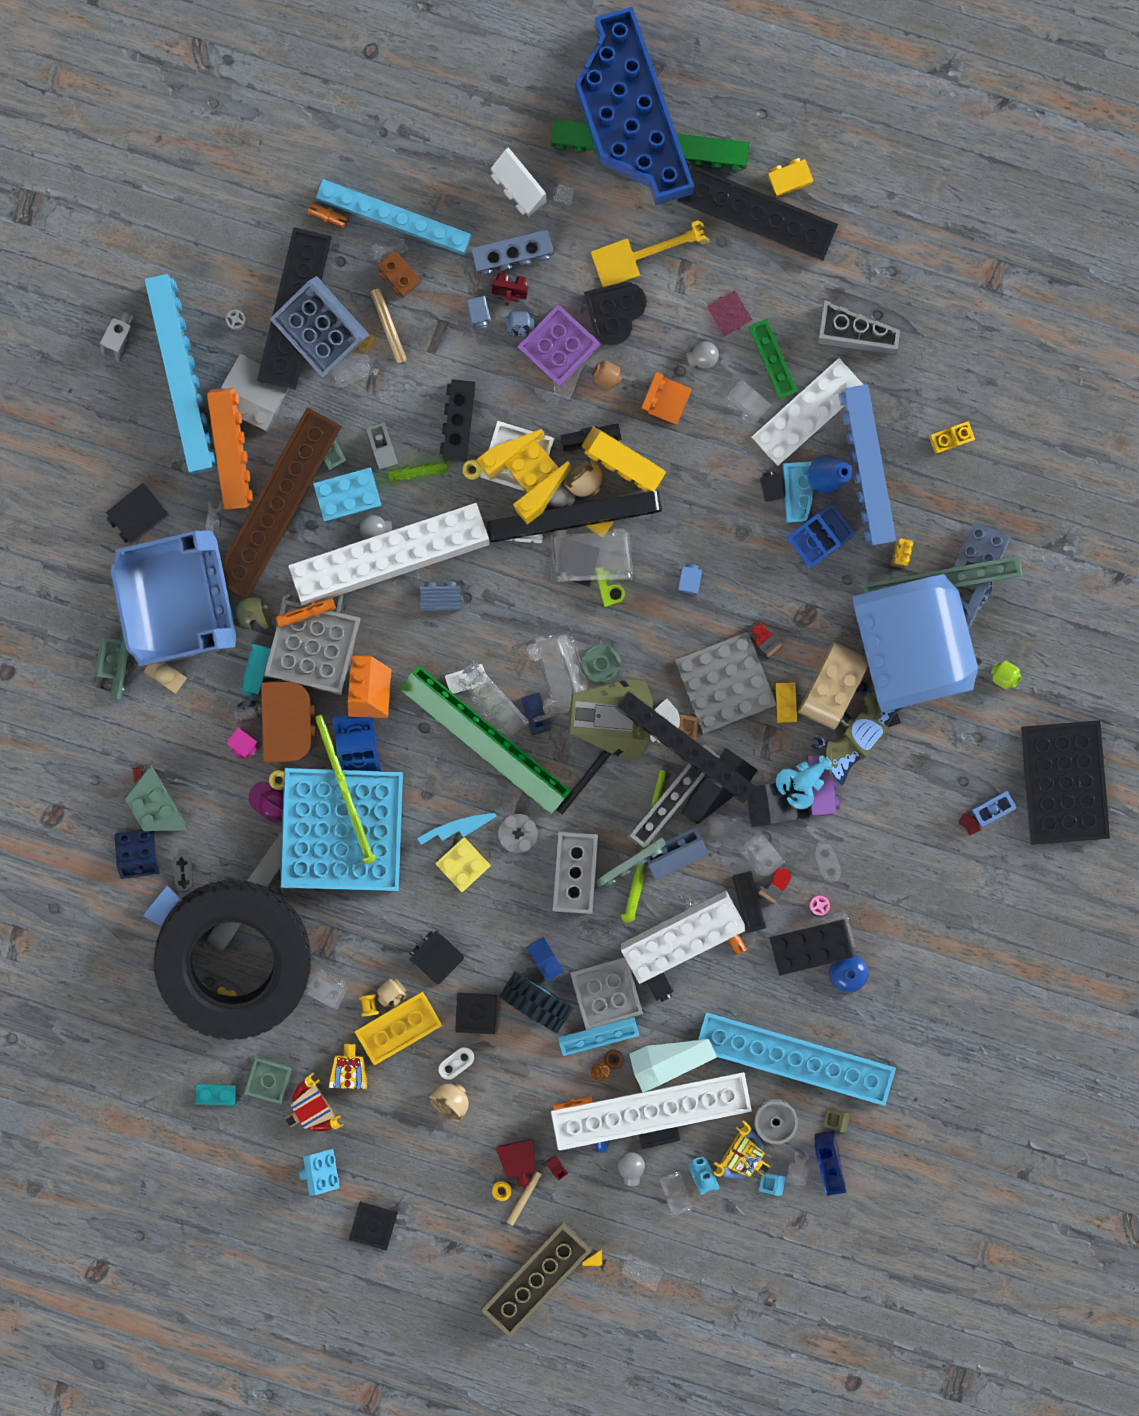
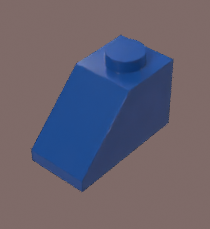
(545, 959)

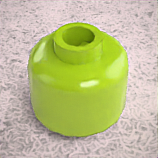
(1006, 675)

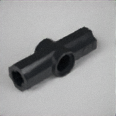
(574, 440)

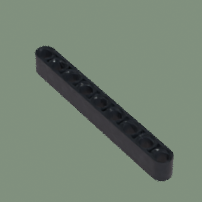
(575, 516)

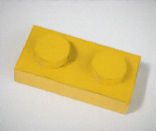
(786, 702)

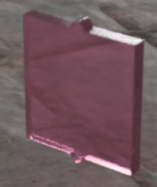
(729, 313)

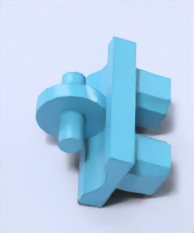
(702, 1176)

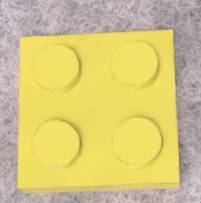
(463, 864)

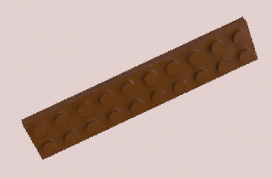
(278, 502)

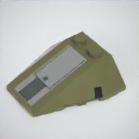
(599, 723)

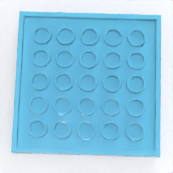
(319, 836)

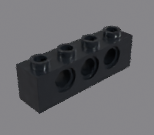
(467, 390)

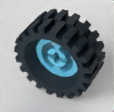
(536, 1002)

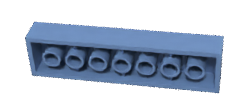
(868, 465)

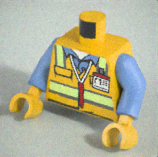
(743, 1156)

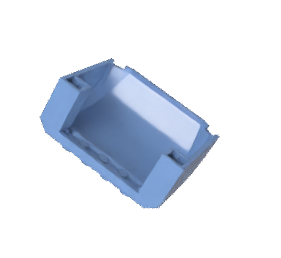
(173, 598)
(916, 642)

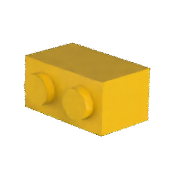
(790, 178)

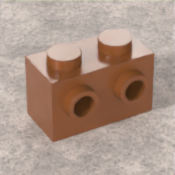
(399, 274)

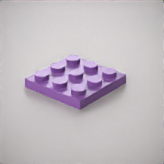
(559, 345)

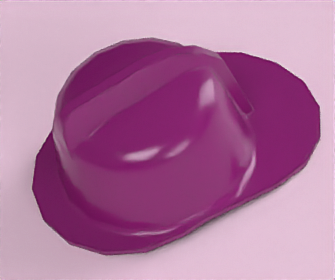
(267, 801)

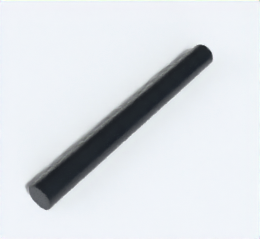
(583, 782)

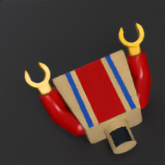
(311, 1108)

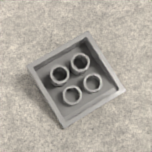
(257, 400)

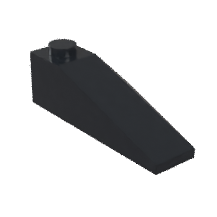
(711, 796)

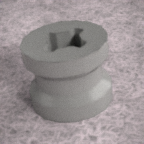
(232, 318)

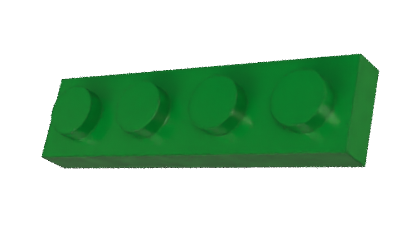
(773, 359)

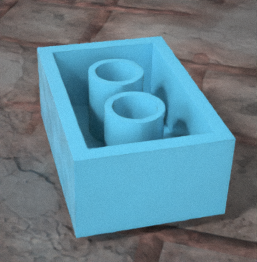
(347, 495)

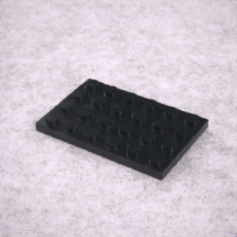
(1065, 782)

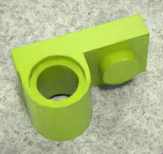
(605, 593)

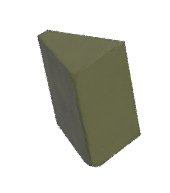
(836, 1120)

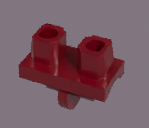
(510, 291)

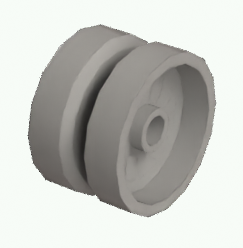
(767, 1113)

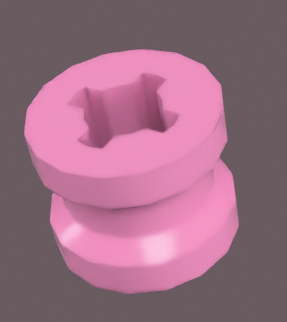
(820, 908)

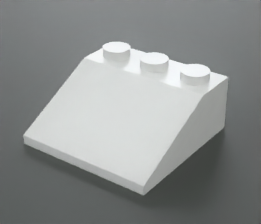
(518, 183)

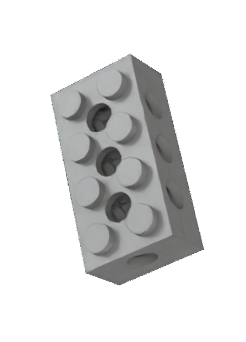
(586, 863)

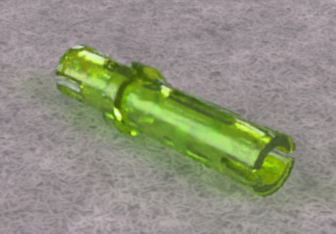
(417, 471)

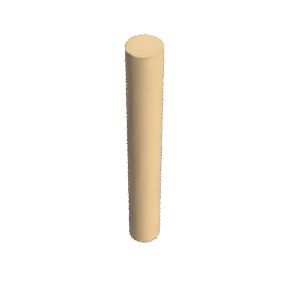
(524, 1197)

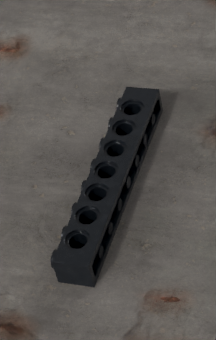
(685, 747)

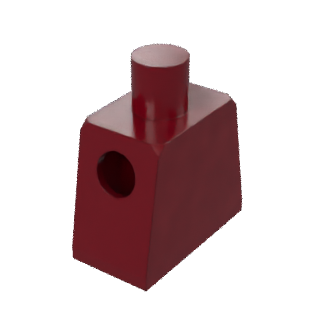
(517, 1160)

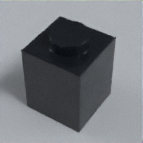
(771, 486)
(660, 987)

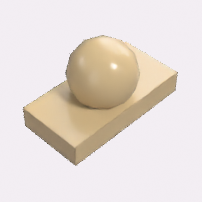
(166, 676)

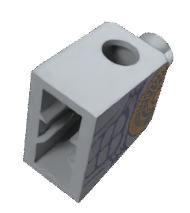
(114, 343)

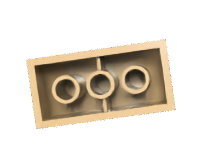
(833, 685)

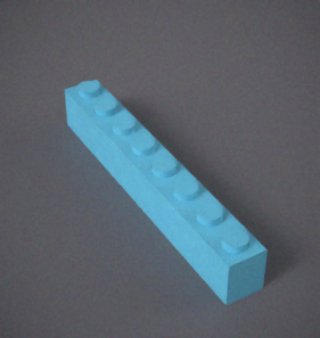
(393, 217)

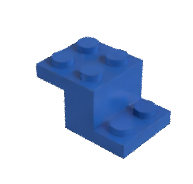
(821, 536)
(356, 743)

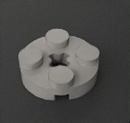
(527, 827)

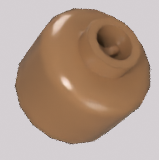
(606, 374)

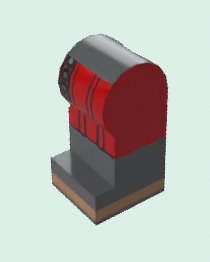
(764, 639)
(781, 879)

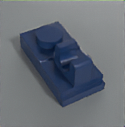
(534, 708)

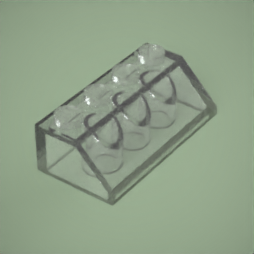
(492, 699)

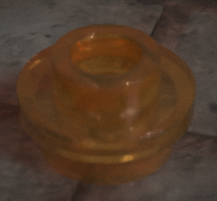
(600, 1071)

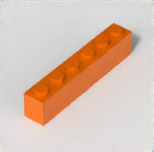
(229, 448)

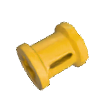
(368, 1005)

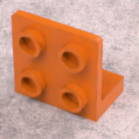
(666, 399)

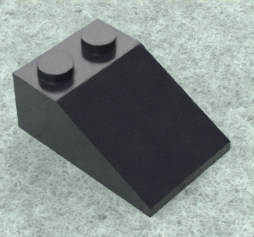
(769, 806)

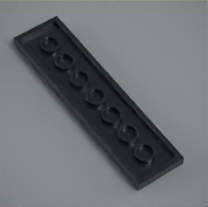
(759, 213)
(304, 261)

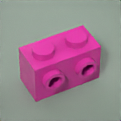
(243, 744)

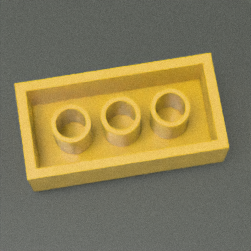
(620, 457)

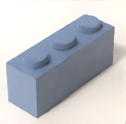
(677, 853)

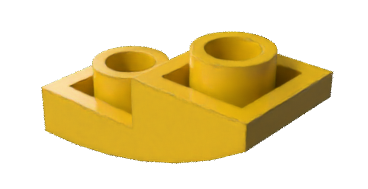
(951, 437)

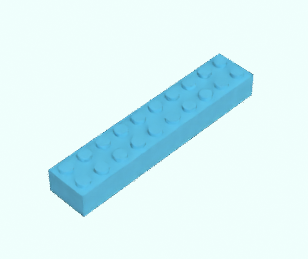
(180, 375)

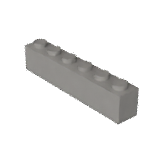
(666, 805)

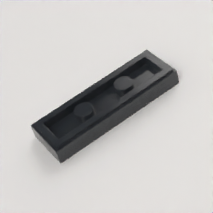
(749, 901)

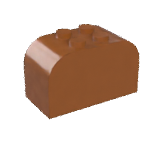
(287, 721)

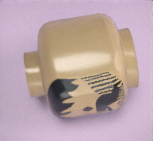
(391, 993)

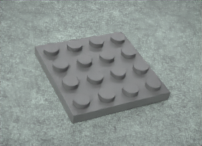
(313, 650)
(725, 682)

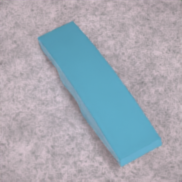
(464, 826)

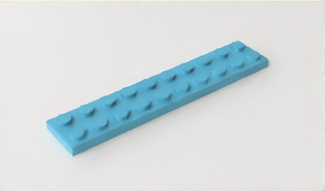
(798, 1059)

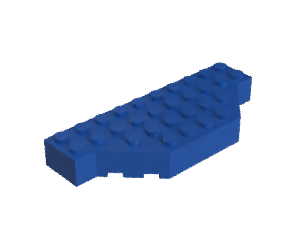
(629, 111)

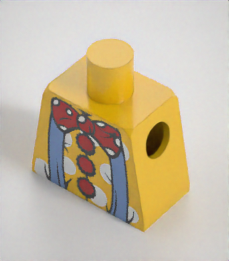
(348, 1070)

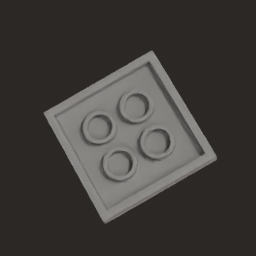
(606, 993)

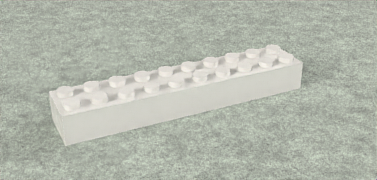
(389, 555)

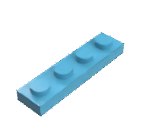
(598, 1036)

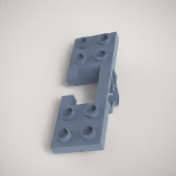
(980, 546)

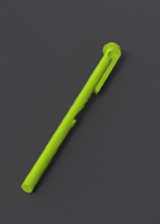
(368, 857)
(638, 878)

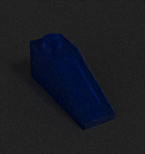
(830, 1162)

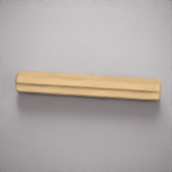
(388, 325)

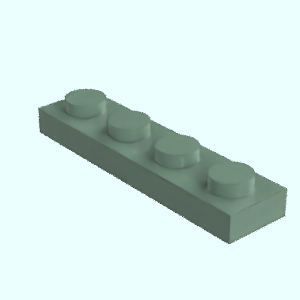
(637, 859)

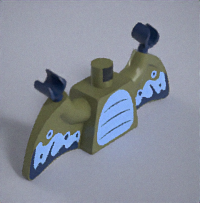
(859, 737)

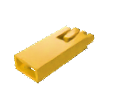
(903, 553)

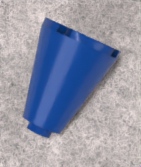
(828, 474)

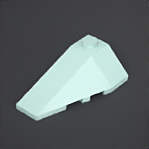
(664, 1062)

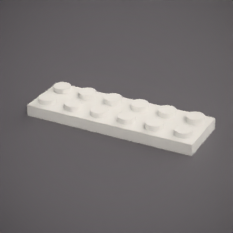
(805, 413)

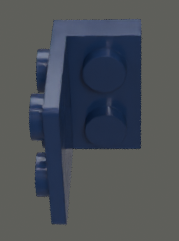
(136, 854)

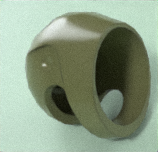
(253, 609)

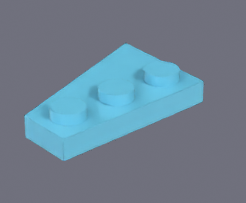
(797, 491)

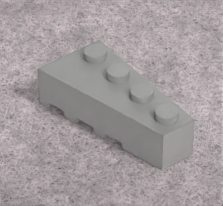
(856, 331)

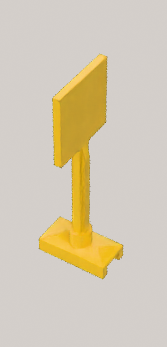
(618, 263)

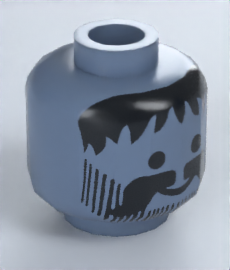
(519, 323)

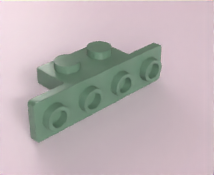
(112, 663)

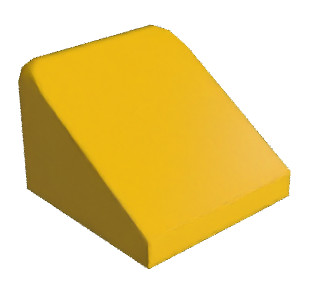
(594, 1259)

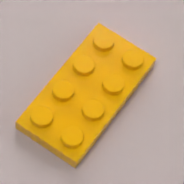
(398, 1028)

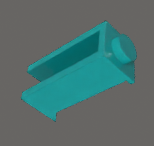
(255, 670)

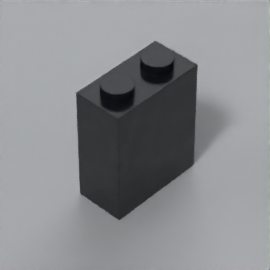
(136, 514)

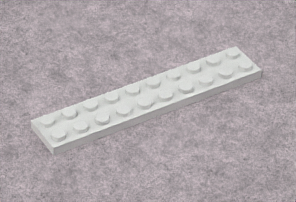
(651, 1111)

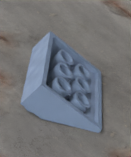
(319, 326)

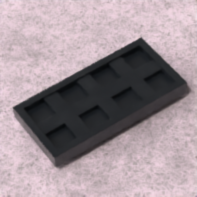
(812, 947)

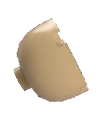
(585, 479)
(450, 1100)

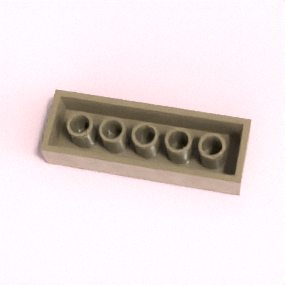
(536, 1279)

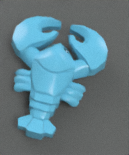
(803, 781)

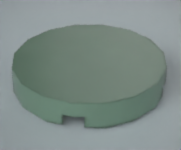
(601, 663)

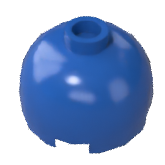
(842, 979)

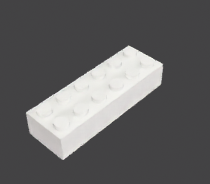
(682, 937)

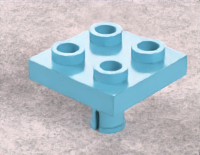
(320, 1172)

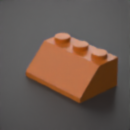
(368, 688)

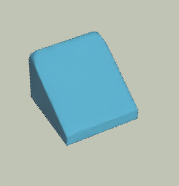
(772, 1184)

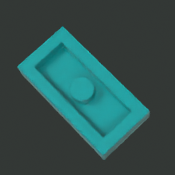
(216, 1094)

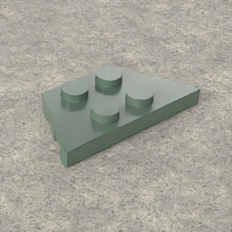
(153, 804)

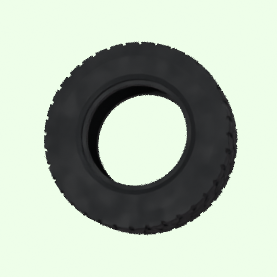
(232, 1015)

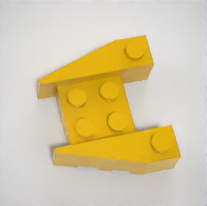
(530, 468)

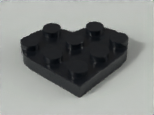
(614, 309)

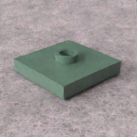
(268, 1080)

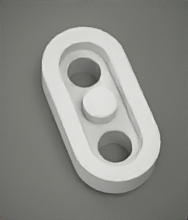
(456, 1063)

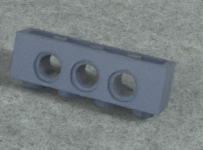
(540, 239)

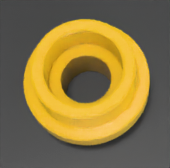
(501, 1197)

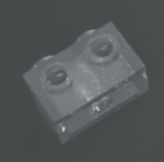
(763, 854)
(326, 989)

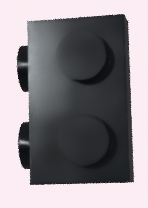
(436, 957)

